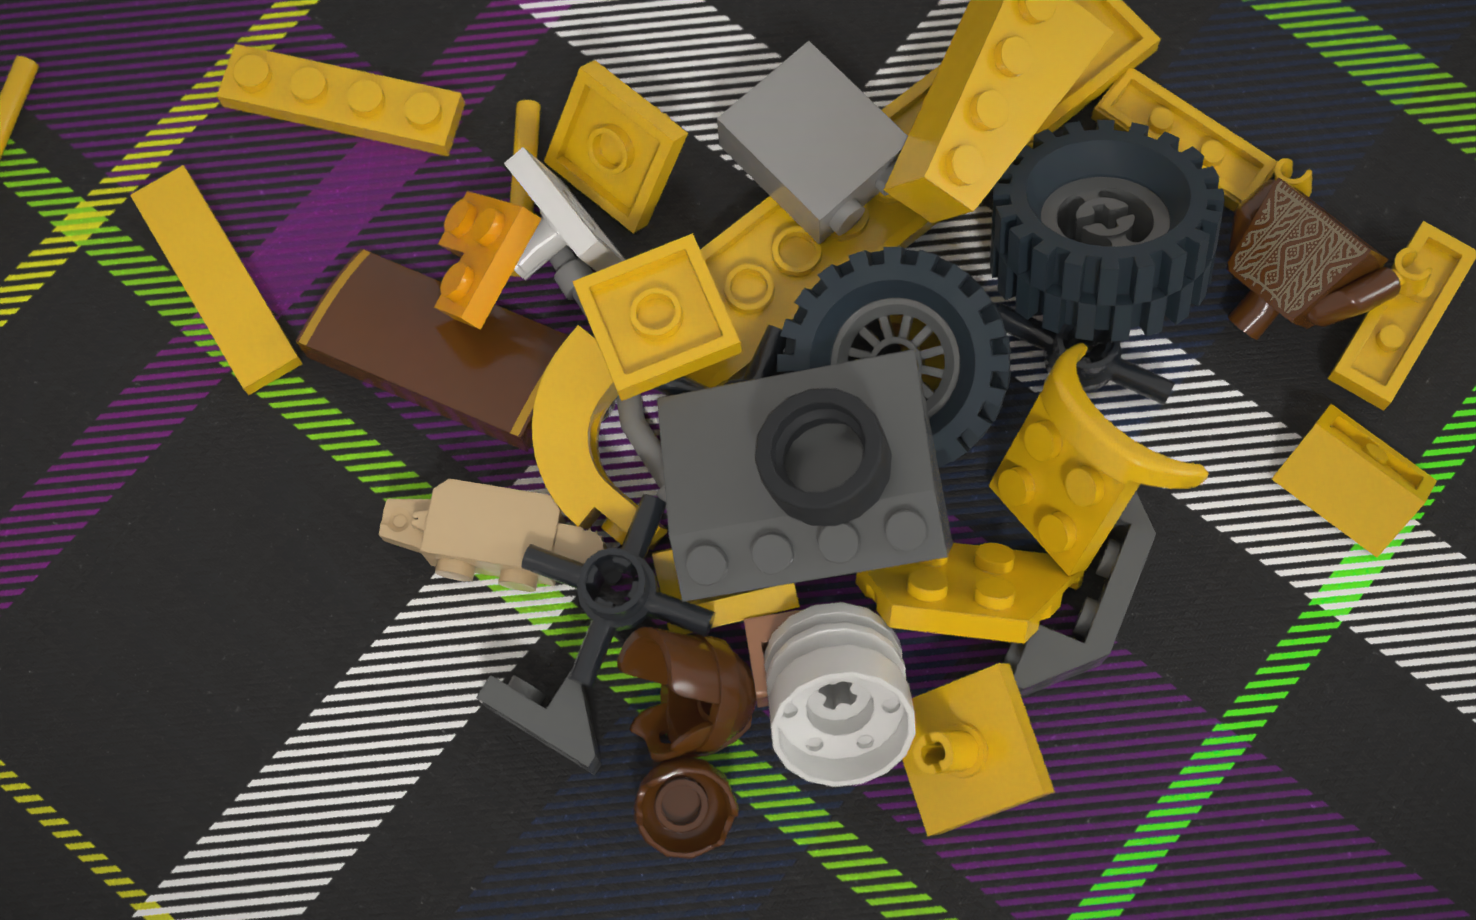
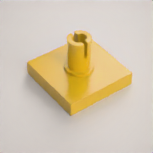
(615, 146)
(657, 317)
(973, 751)

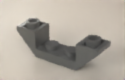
(1053, 657)

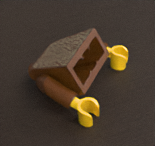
(1306, 260)

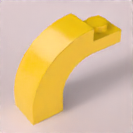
(566, 434)

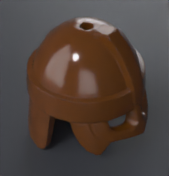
(704, 692)

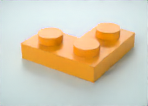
(490, 242)

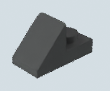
(563, 726)

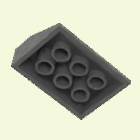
(732, 532)

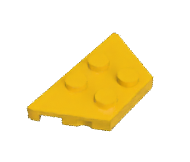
(971, 592)

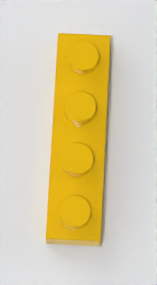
(341, 99)

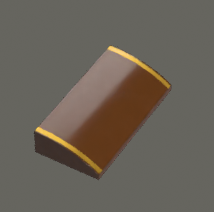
(385, 331)

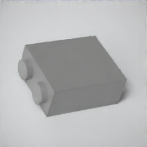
(813, 142)

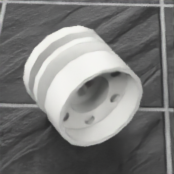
(838, 695)

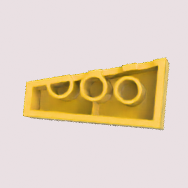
(990, 98)

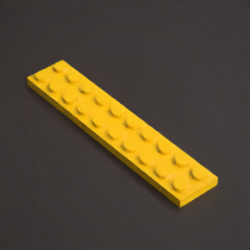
(770, 258)

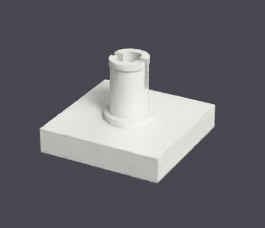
(562, 220)

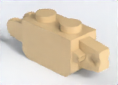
(485, 531)

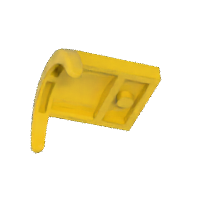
(1077, 470)

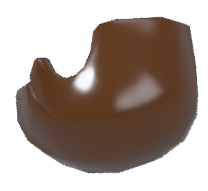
(685, 807)

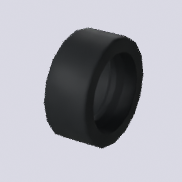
(803, 413)

